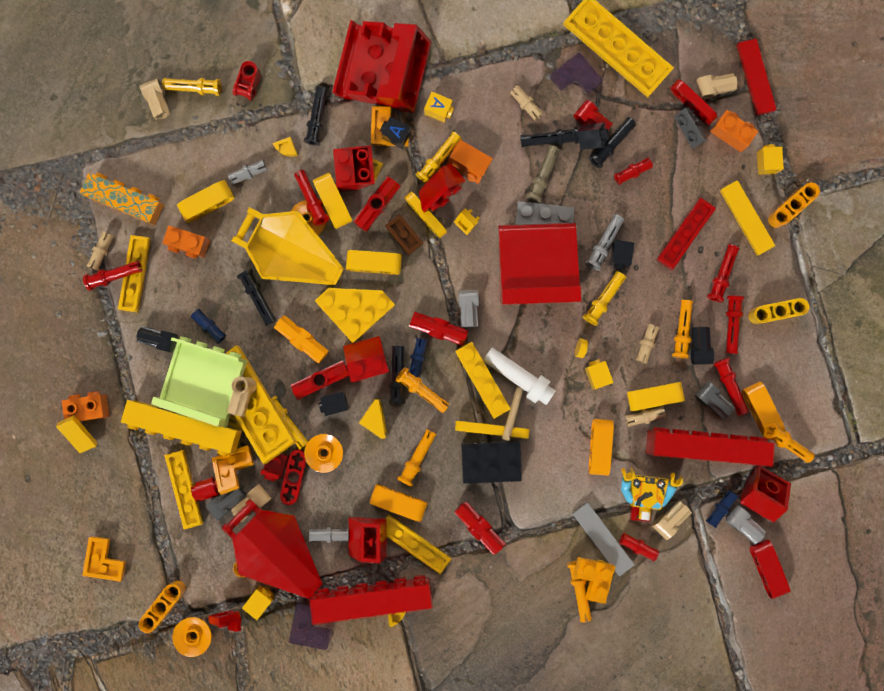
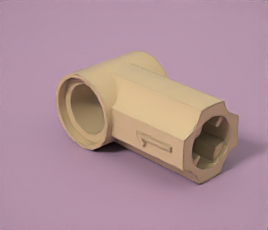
(711, 86)
(154, 95)
(240, 397)
(257, 495)
(668, 523)

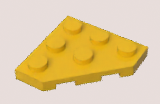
(354, 309)

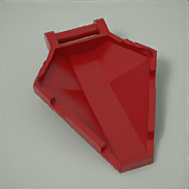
(273, 551)

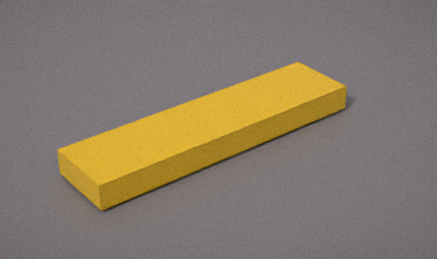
(747, 218)
(133, 285)
(181, 483)
(416, 545)

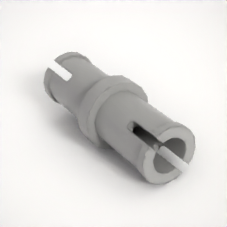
(247, 172)
(328, 535)

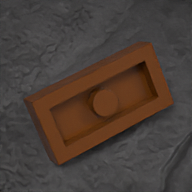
(404, 234)

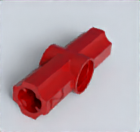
(384, 194)
(438, 328)
(308, 385)
(479, 527)

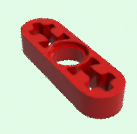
(693, 101)
(295, 492)

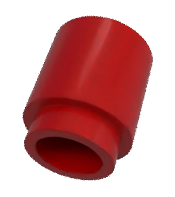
(205, 489)

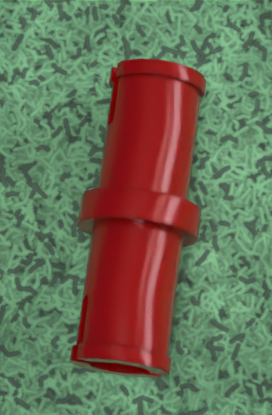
(633, 171)
(638, 546)

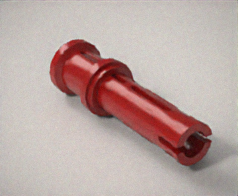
(314, 204)
(105, 277)
(721, 282)
(731, 314)
(728, 377)

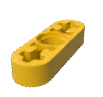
(427, 217)

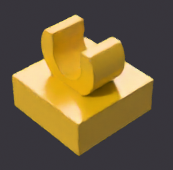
(466, 221)

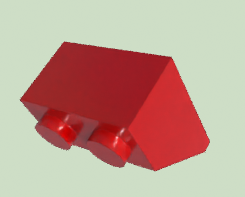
(365, 359)
(766, 494)

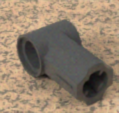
(710, 397)
(222, 504)

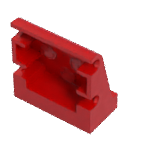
(383, 64)
(538, 263)

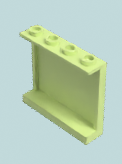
(200, 381)

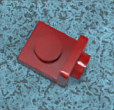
(275, 468)
(229, 619)

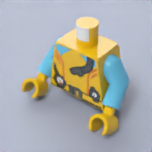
(648, 491)

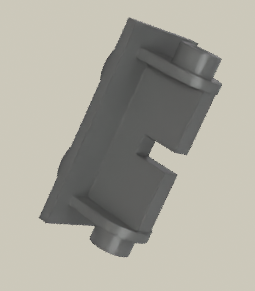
(687, 122)

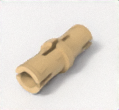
(526, 103)
(100, 251)
(647, 343)
(645, 416)

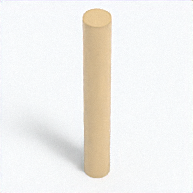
(512, 414)

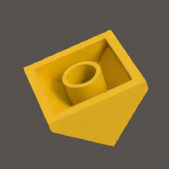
(375, 420)

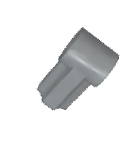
(469, 302)
(742, 522)

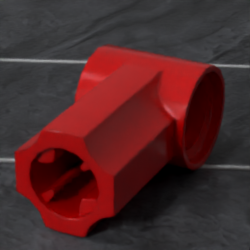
(589, 114)

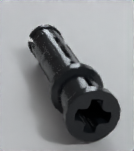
(314, 125)
(559, 137)
(616, 138)
(253, 289)
(397, 389)

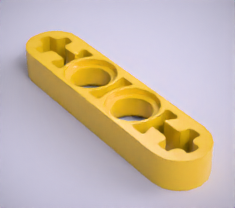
(490, 429)

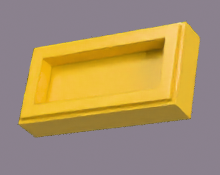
(76, 434)

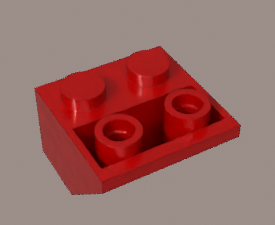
(353, 168)
(440, 188)
(367, 539)

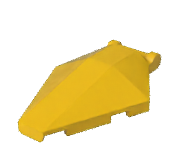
(288, 249)

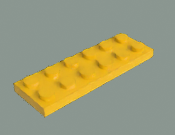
(618, 46)
(262, 419)

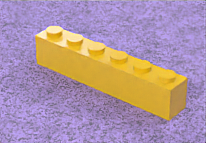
(179, 426)

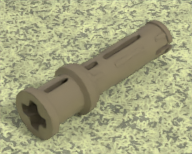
(540, 182)

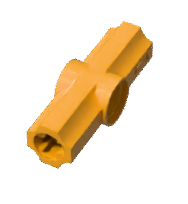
(301, 339)

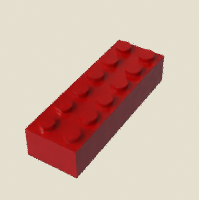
(712, 448)
(371, 600)

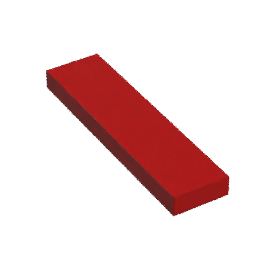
(756, 77)
(686, 233)

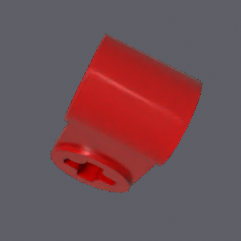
(246, 84)

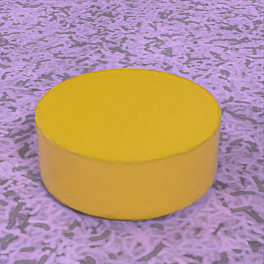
(581, 348)

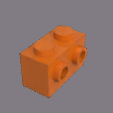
(734, 130)
(469, 161)
(185, 241)
(86, 408)

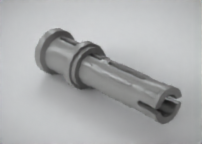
(601, 250)

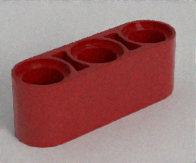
(769, 569)

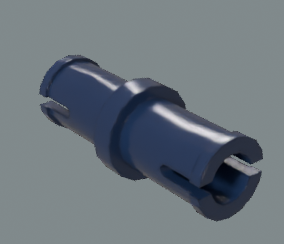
(208, 326)
(418, 357)
(721, 508)

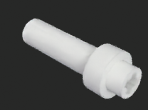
(536, 388)

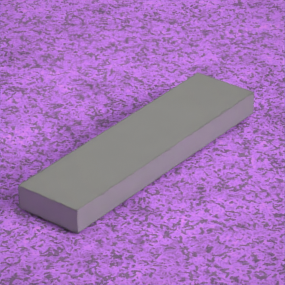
(603, 538)

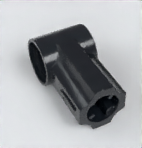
(158, 339)
(702, 352)

